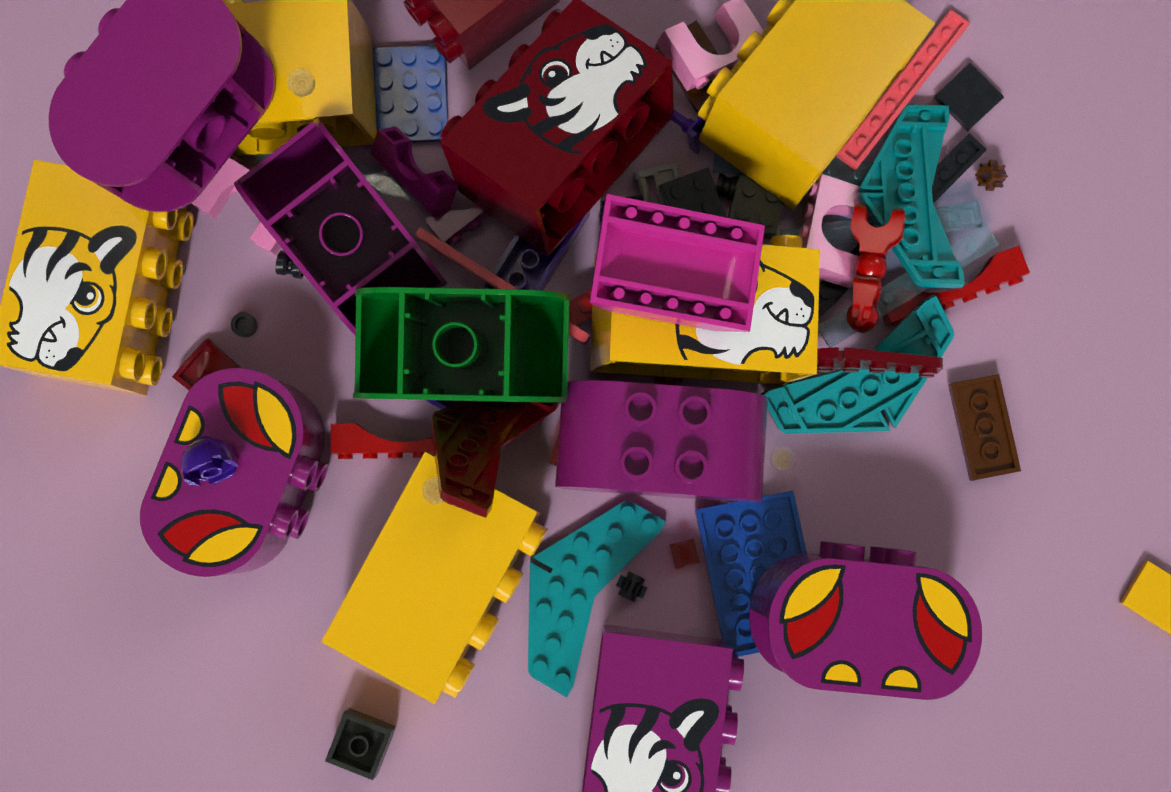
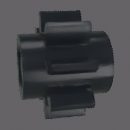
(631, 586)

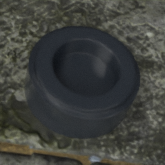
(244, 324)

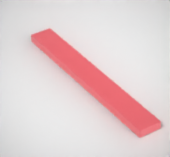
(902, 90)
(483, 273)

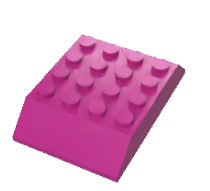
(676, 265)

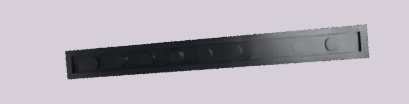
(946, 174)

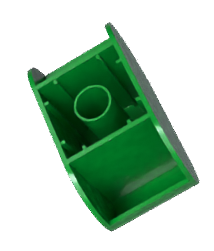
(461, 344)

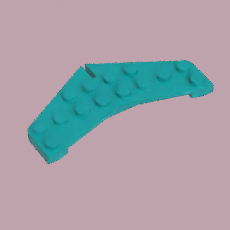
(904, 180)
(854, 400)
(565, 597)

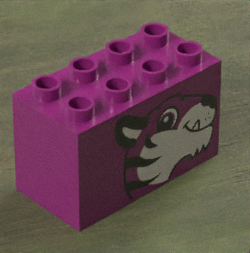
(661, 713)

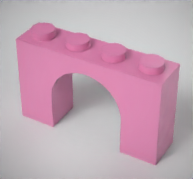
(694, 64)
(219, 191)
(827, 198)

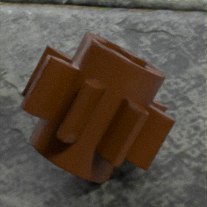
(991, 175)

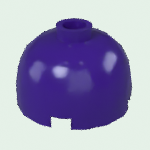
(208, 460)

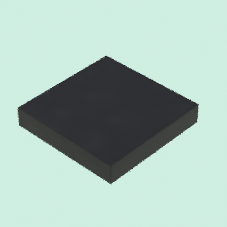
(969, 97)

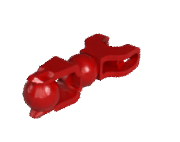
(871, 265)

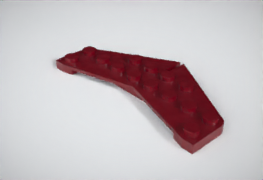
(877, 362)
(470, 444)

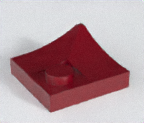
(201, 362)

